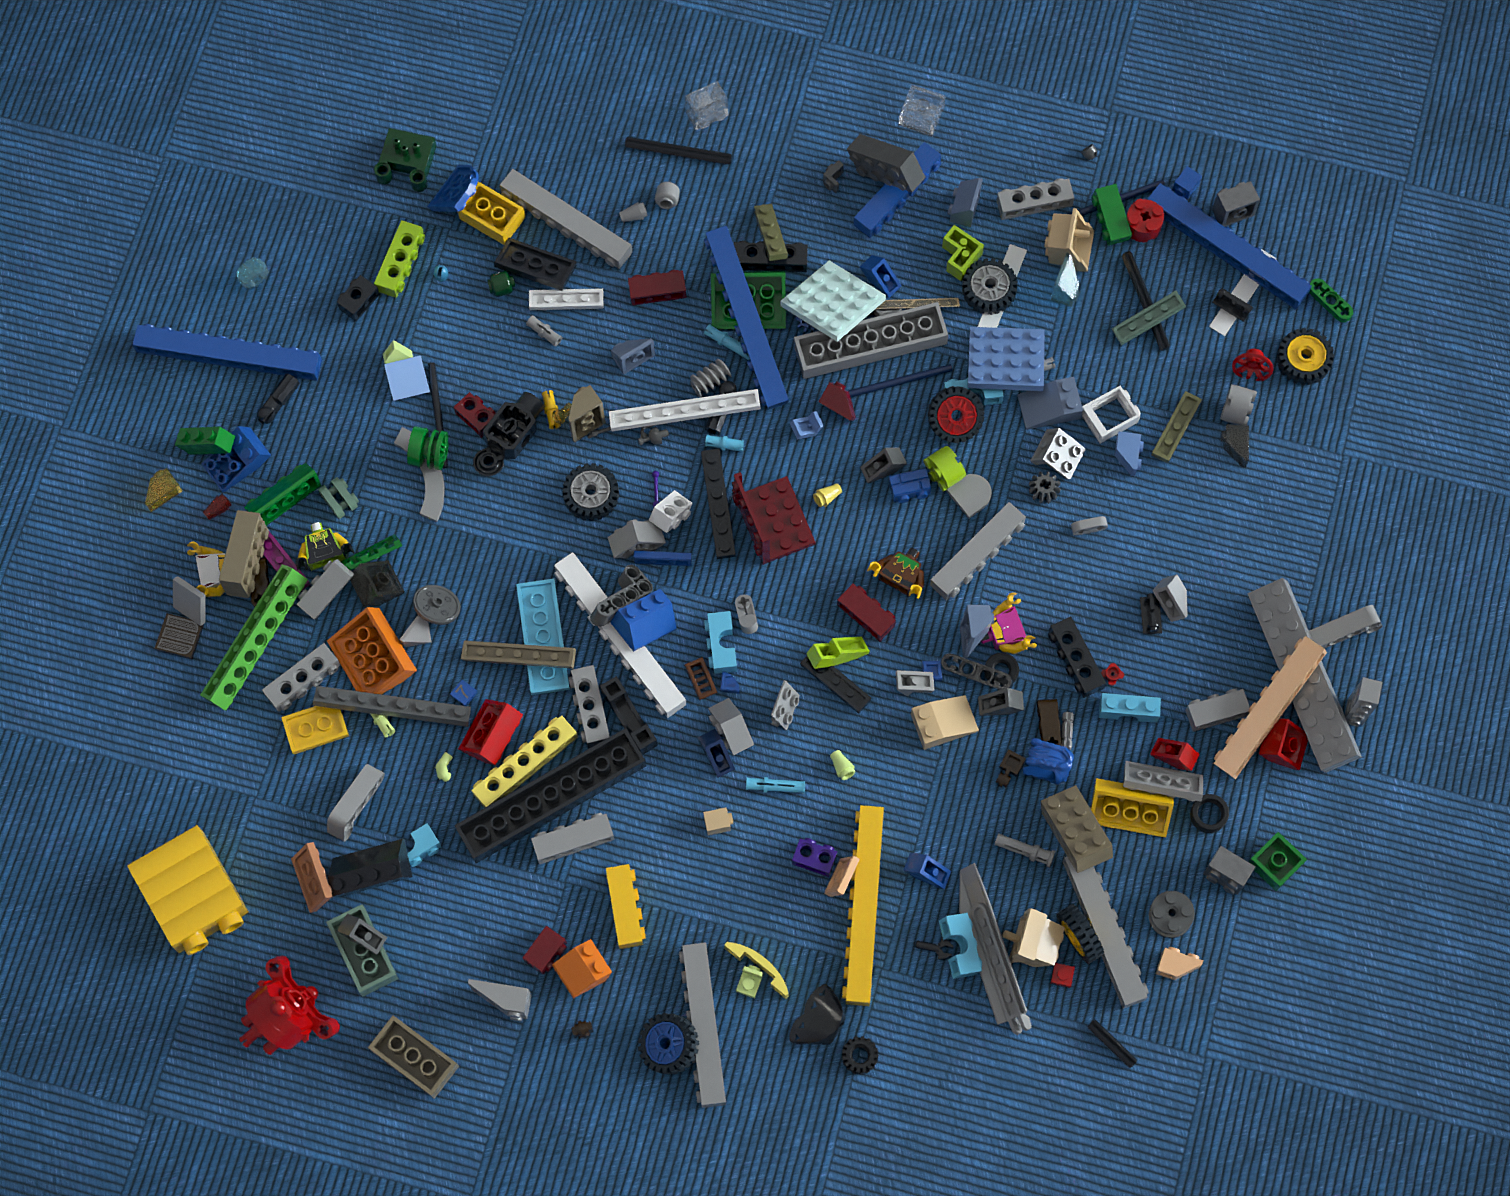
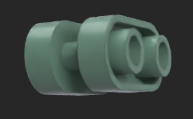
(339, 487)

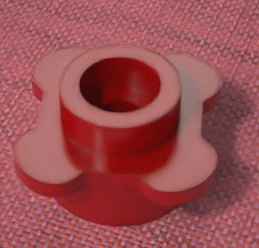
(1112, 668)

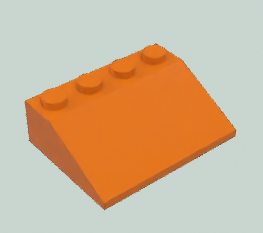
(371, 653)

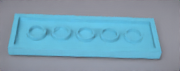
(542, 628)

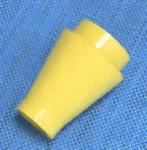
(826, 495)

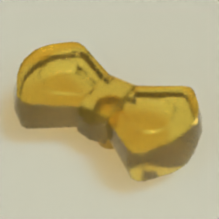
(560, 415)

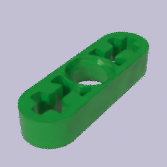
(1344, 306)

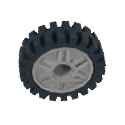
(986, 298)
(592, 505)

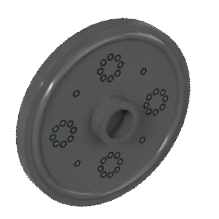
(436, 604)

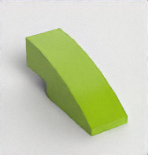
(837, 651)

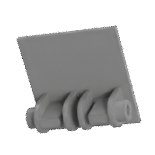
(784, 706)

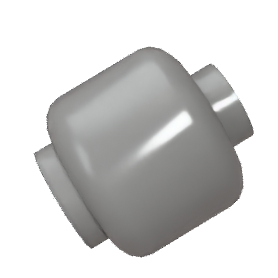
(667, 195)

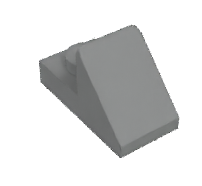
(914, 681)

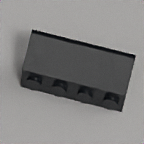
(369, 868)

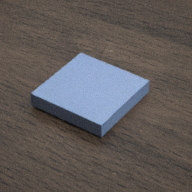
(406, 378)

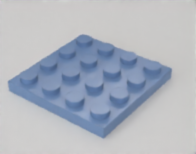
(1006, 358)

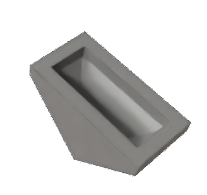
(417, 633)

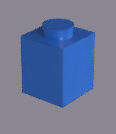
(1187, 183)

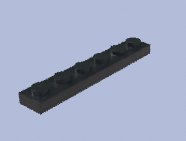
(718, 504)

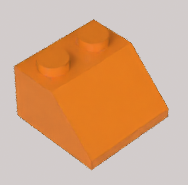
(582, 968)

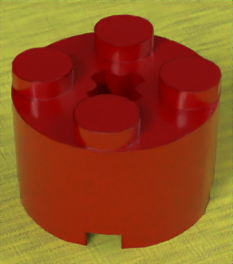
(1145, 220)

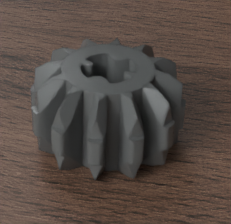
(1047, 482)

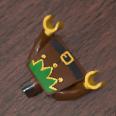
(900, 572)

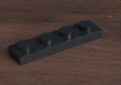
(839, 685)

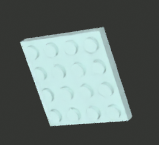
(833, 300)

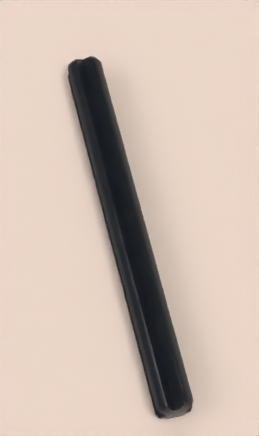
(678, 150)
(1144, 297)

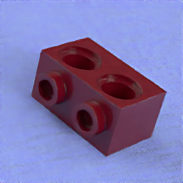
(472, 417)

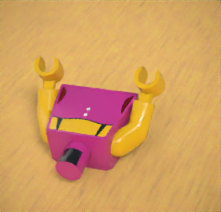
(1007, 629)

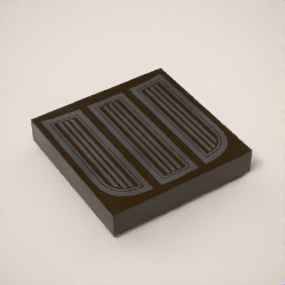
(178, 636)

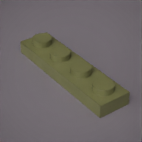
(770, 232)
(1176, 427)

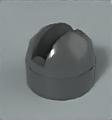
(1089, 152)

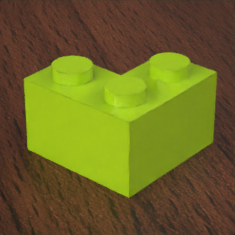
(964, 251)

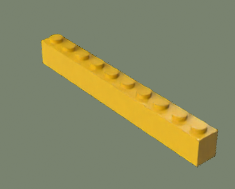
(864, 906)

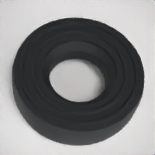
(1006, 659)

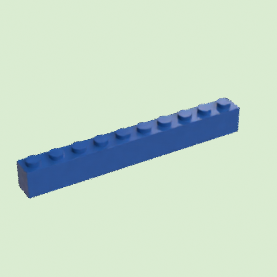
(1230, 247)
(746, 317)
(227, 352)

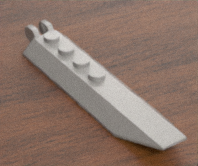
(996, 966)

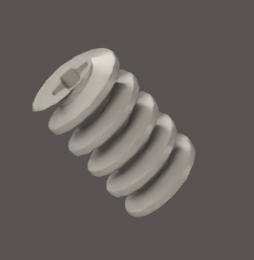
(709, 376)

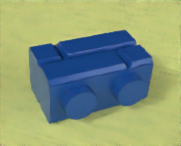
(909, 485)

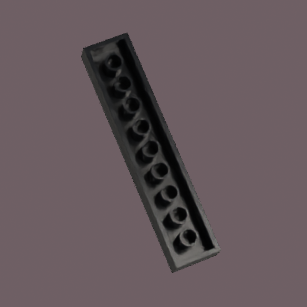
(550, 795)

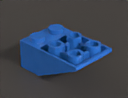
(245, 458)

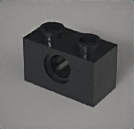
(356, 307)

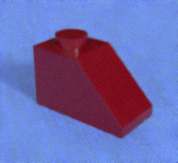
(838, 400)

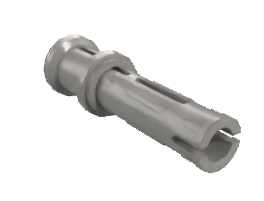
(1034, 852)

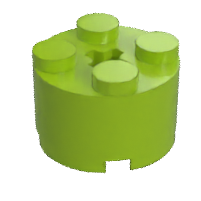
(944, 468)

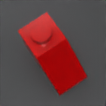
(1175, 753)

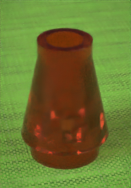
(218, 506)

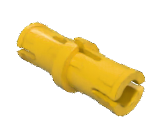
(550, 406)

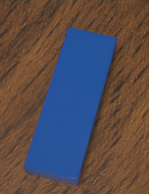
(663, 558)

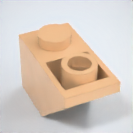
(1175, 964)

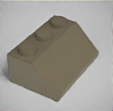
(585, 413)

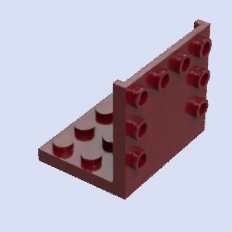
(773, 518)

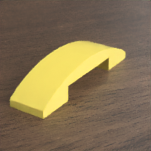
(740, 951)

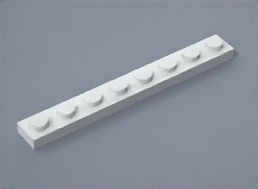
(684, 410)

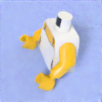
(209, 567)

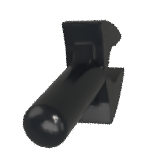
(936, 948)

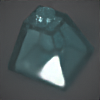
(1066, 284)

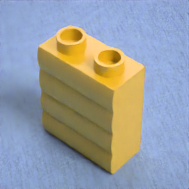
(188, 891)

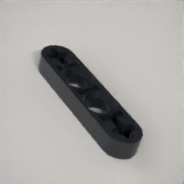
(977, 671)

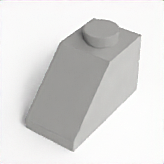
(1172, 597)

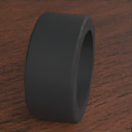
(1210, 798)

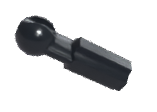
(277, 399)
(715, 423)

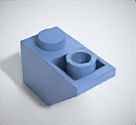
(1127, 451)

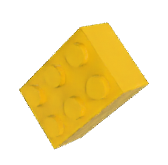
(492, 214)

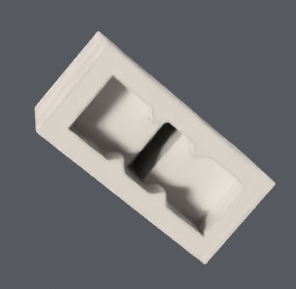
(671, 511)

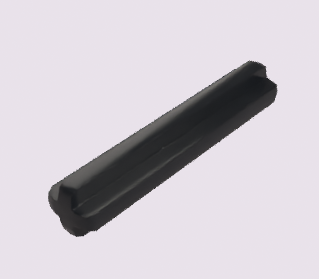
(1117, 1048)

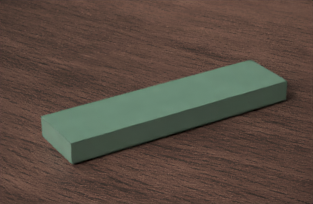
(1148, 317)

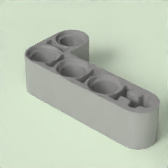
(1347, 626)
(353, 801)

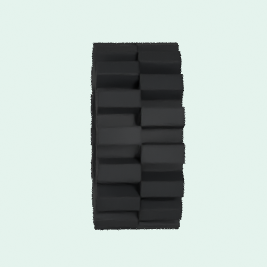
(860, 1042)

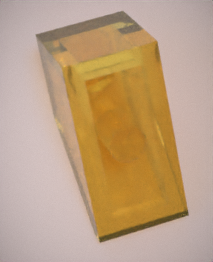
(161, 489)

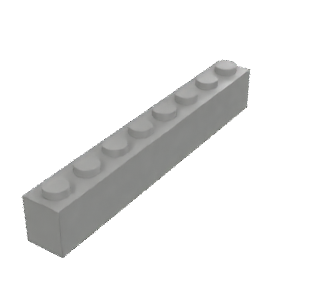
(566, 219)
(1103, 919)
(703, 1018)

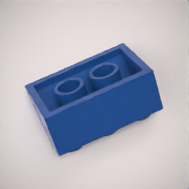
(645, 620)

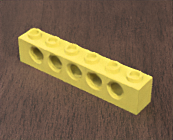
(526, 751)

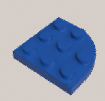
(456, 190)

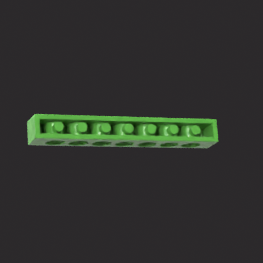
(245, 648)

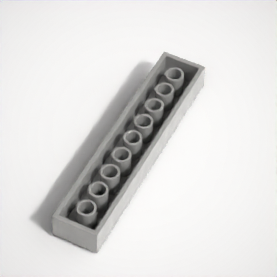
(1316, 700)

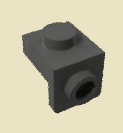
(832, 173)

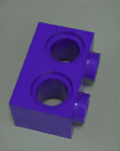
(812, 862)

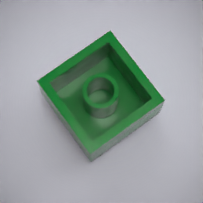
(1277, 861)

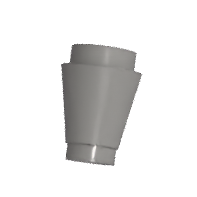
(634, 212)

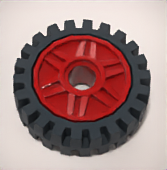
(956, 429)

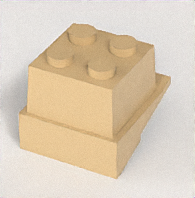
(1069, 235)
(1035, 940)

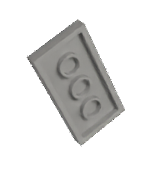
(1163, 781)

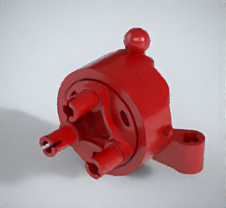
(284, 1011)

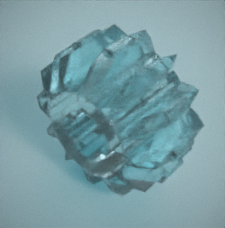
(252, 273)

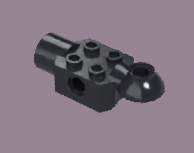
(508, 433)

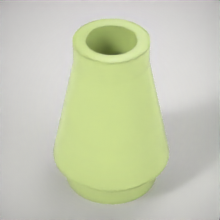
(842, 765)

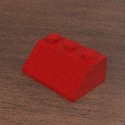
(491, 731)

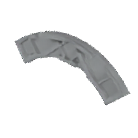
(433, 480)

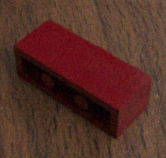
(657, 287)
(866, 612)

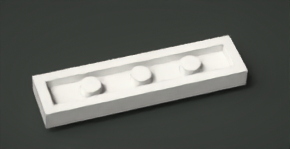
(566, 299)

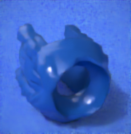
(1048, 761)

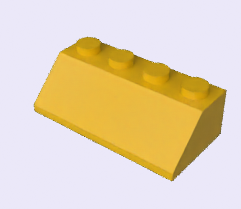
(1131, 809)

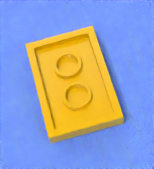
(314, 728)

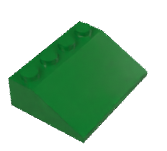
(767, 292)

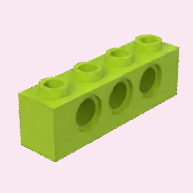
(405, 233)

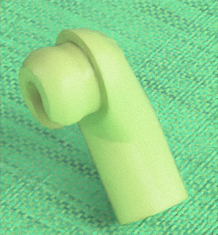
(441, 767)

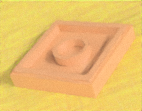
(841, 876)

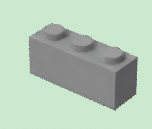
(324, 588)
(1217, 709)

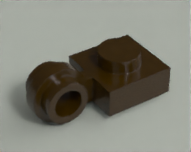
(1010, 764)
(582, 1030)

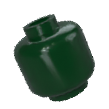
(501, 284)

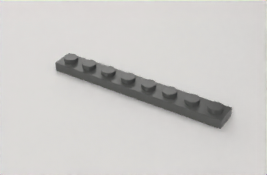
(392, 706)

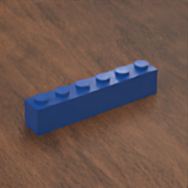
(890, 198)

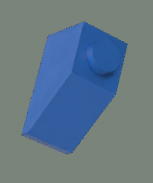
(880, 275)
(927, 870)

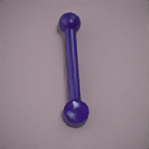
(655, 474)

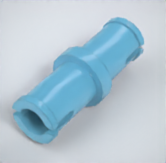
(724, 443)

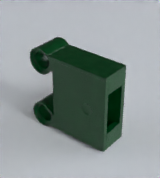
(406, 154)

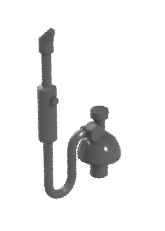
(654, 435)

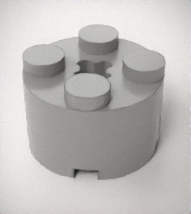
(1238, 405)

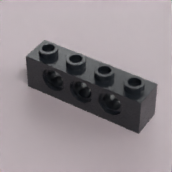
(761, 262)
(1068, 629)

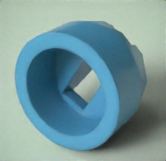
(444, 273)

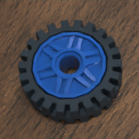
(681, 1048)

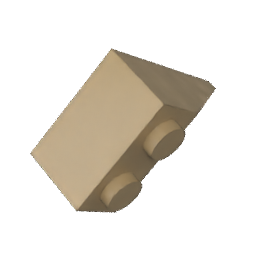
(943, 721)

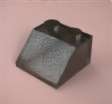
(376, 583)

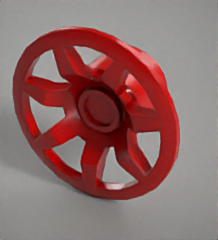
(1253, 362)

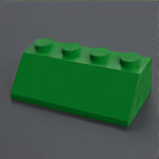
(285, 494)

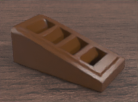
(704, 669)

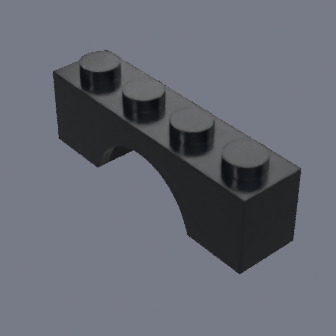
(627, 715)

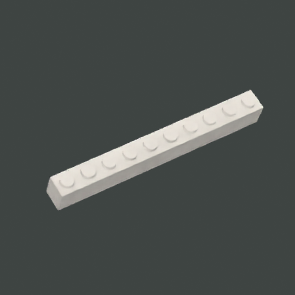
(640, 662)

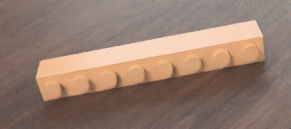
(1270, 706)

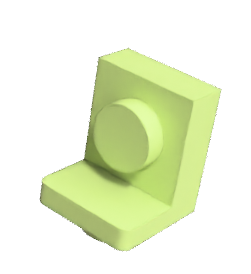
(749, 981)

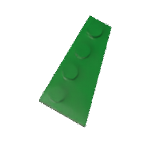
(372, 552)

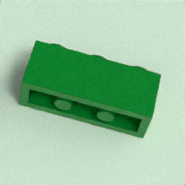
(1111, 214)
(205, 440)

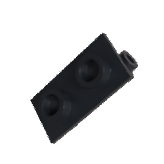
(1232, 304)
(1150, 614)

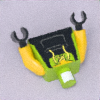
(321, 548)

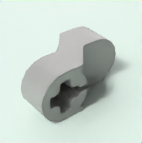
(745, 606)

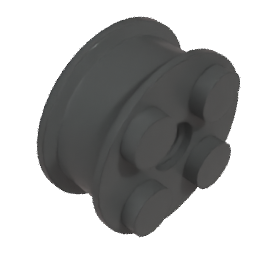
(1174, 903)

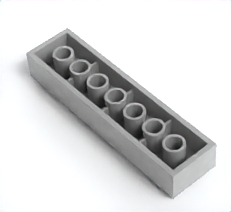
(872, 341)

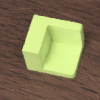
(396, 352)

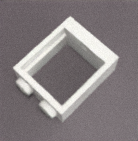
(1095, 424)

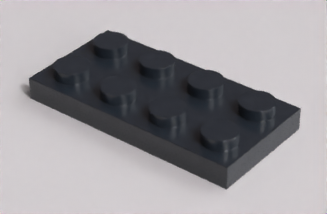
(535, 264)

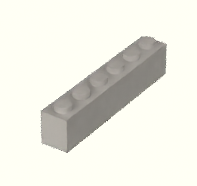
(978, 551)

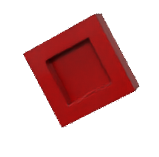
(1062, 975)

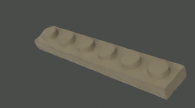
(518, 654)

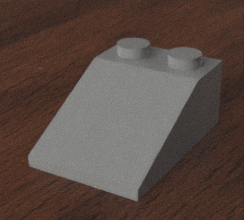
(508, 999)

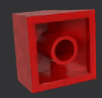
(1285, 744)

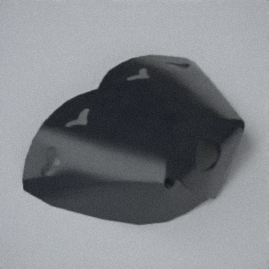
(821, 1022)

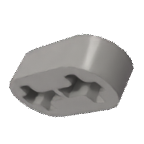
(1089, 525)

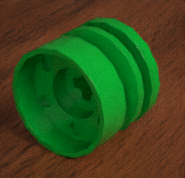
(431, 448)

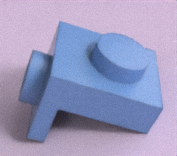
(807, 426)

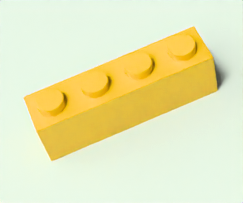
(624, 906)

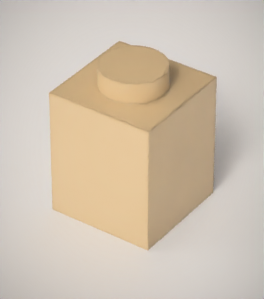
(718, 821)

